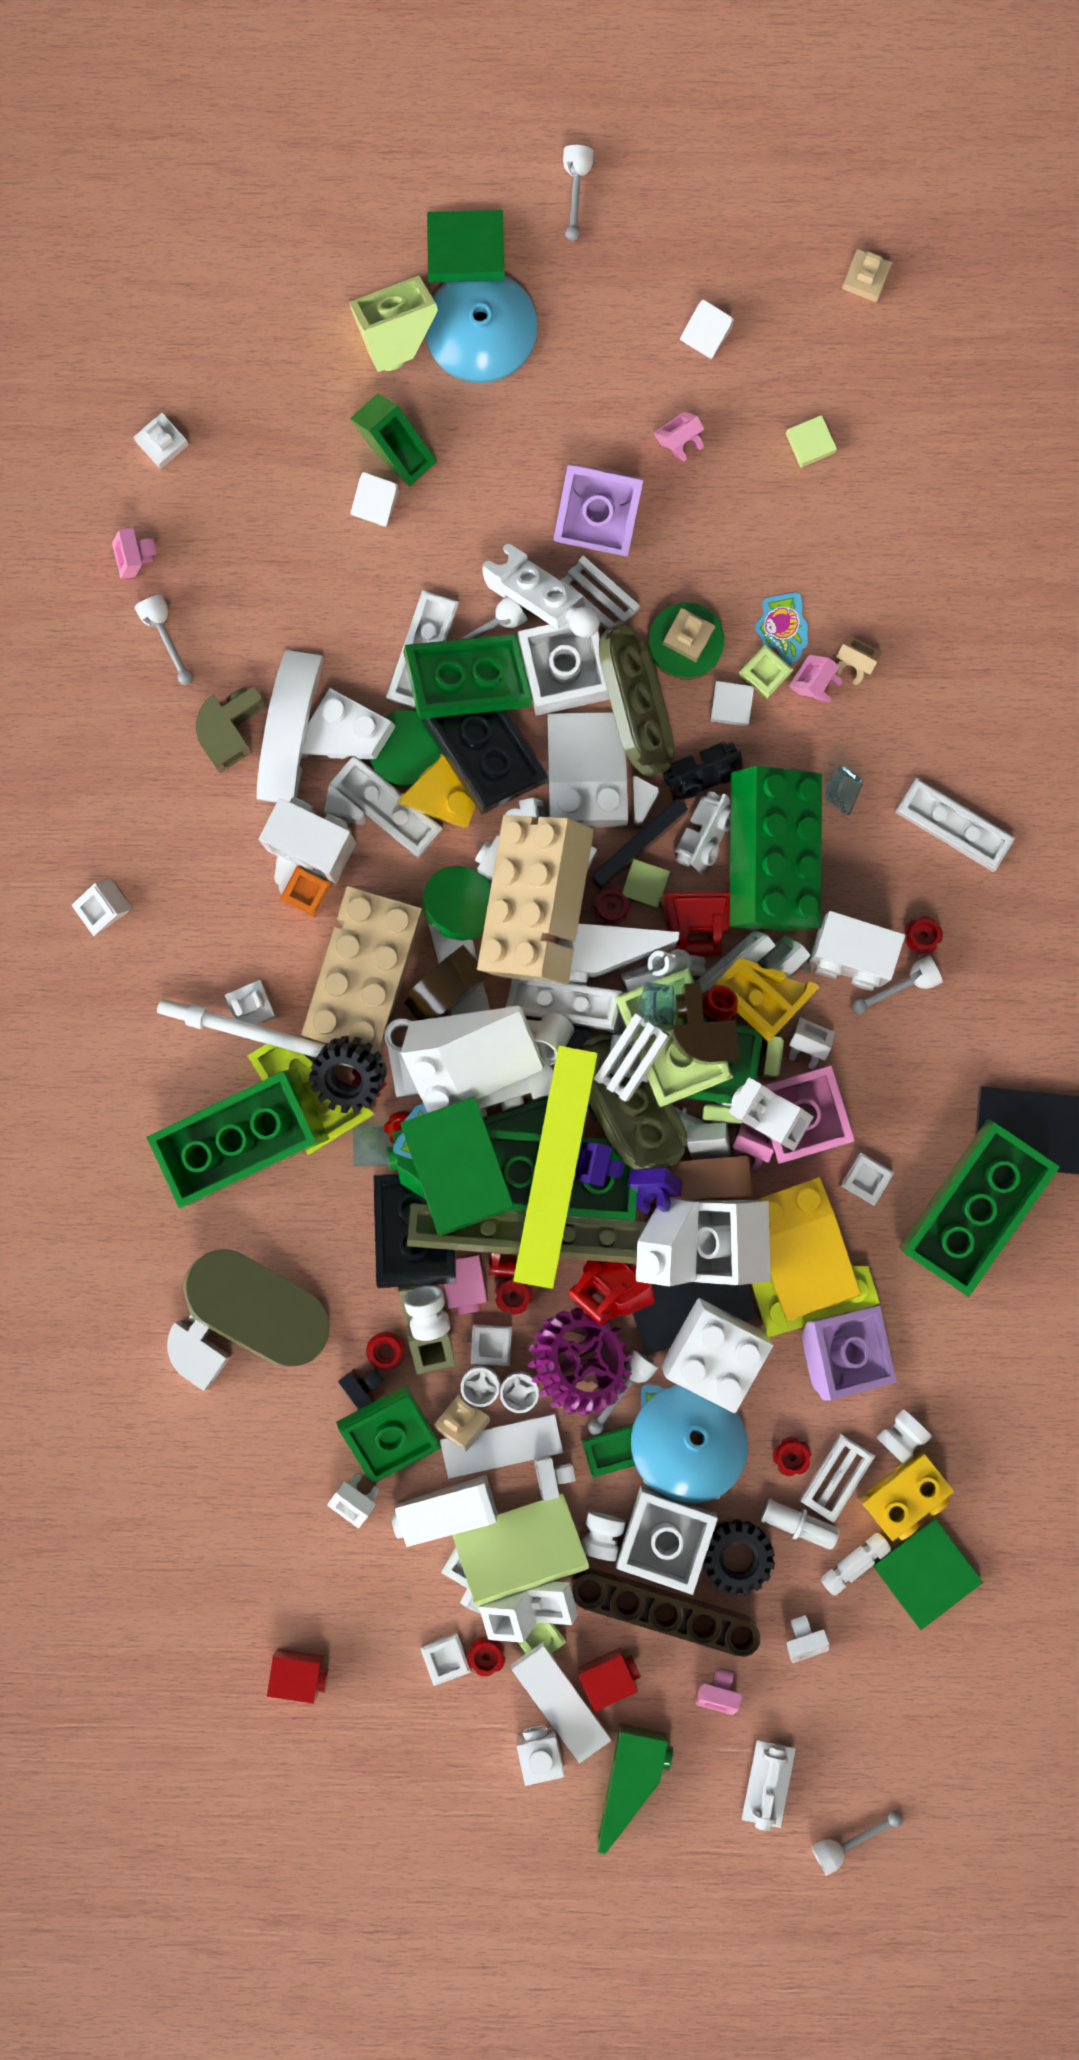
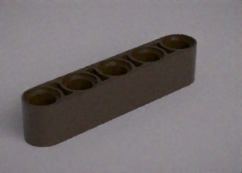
(679, 1626)

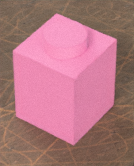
(470, 1286)

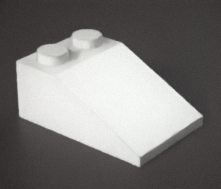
(587, 769)
(608, 949)
(469, 1054)

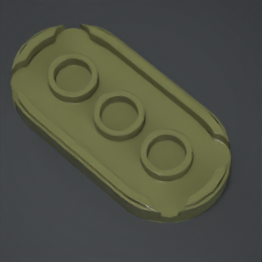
(636, 700)
(635, 1128)
(256, 1308)

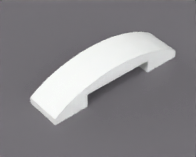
(287, 725)

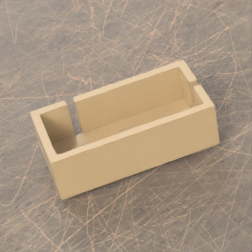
(534, 894)
(363, 969)

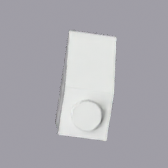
(669, 1245)

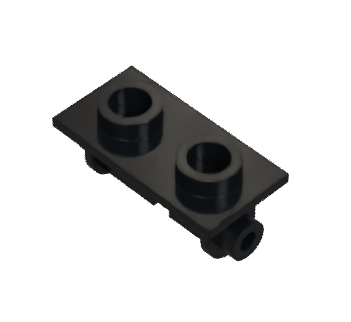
(689, 780)

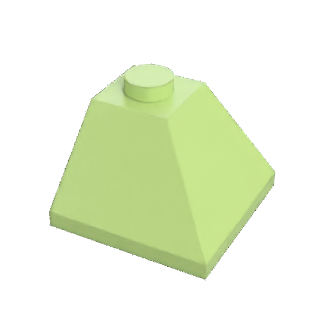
(394, 322)

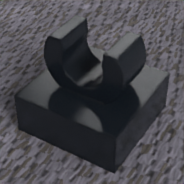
(359, 1389)

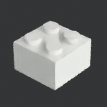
(562, 668)
(307, 839)
(855, 951)
(733, 1242)
(716, 1355)
(666, 1541)

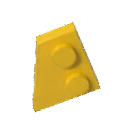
(440, 795)
(765, 995)

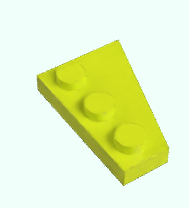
(272, 1060)
(773, 1317)

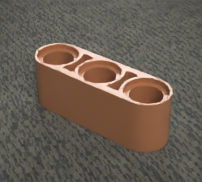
(713, 1178)

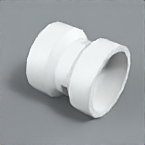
(428, 1317)
(478, 1391)
(517, 1396)
(904, 1437)
(601, 1539)

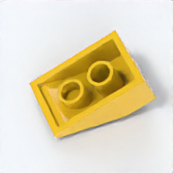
(807, 1251)

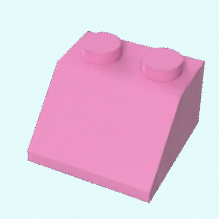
(821, 1098)

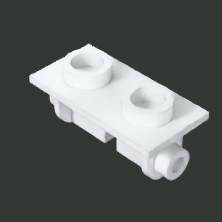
(702, 847)
(768, 1785)

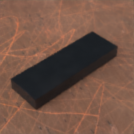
(639, 844)

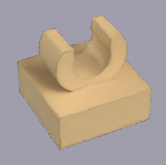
(866, 275)
(688, 635)
(858, 655)
(462, 1423)

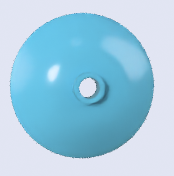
(485, 348)
(672, 1462)

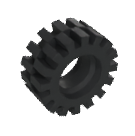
(338, 1091)
(762, 1562)

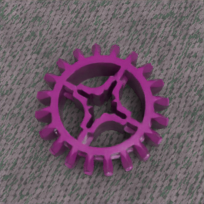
(560, 1367)

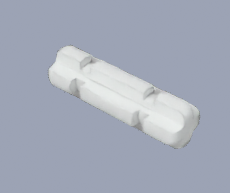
(856, 1564)

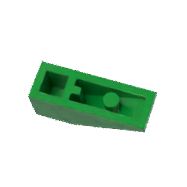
(634, 1775)

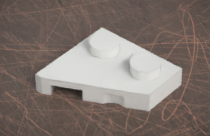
(345, 729)

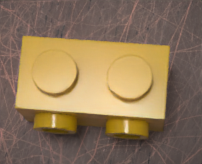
(907, 1497)

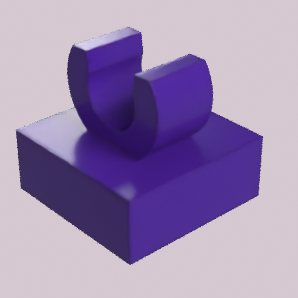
(595, 1164)
(653, 1184)

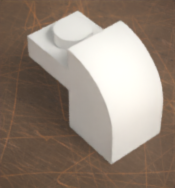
(770, 1114)
(194, 1354)
(517, 1614)

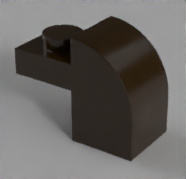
(445, 985)
(699, 1041)

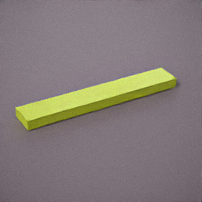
(555, 1167)

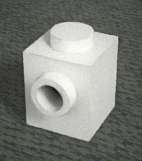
(539, 1755)

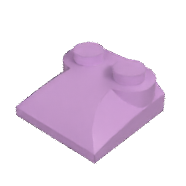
(598, 509)
(848, 1353)

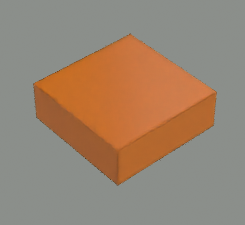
(305, 891)

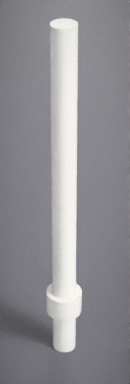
(199, 1016)

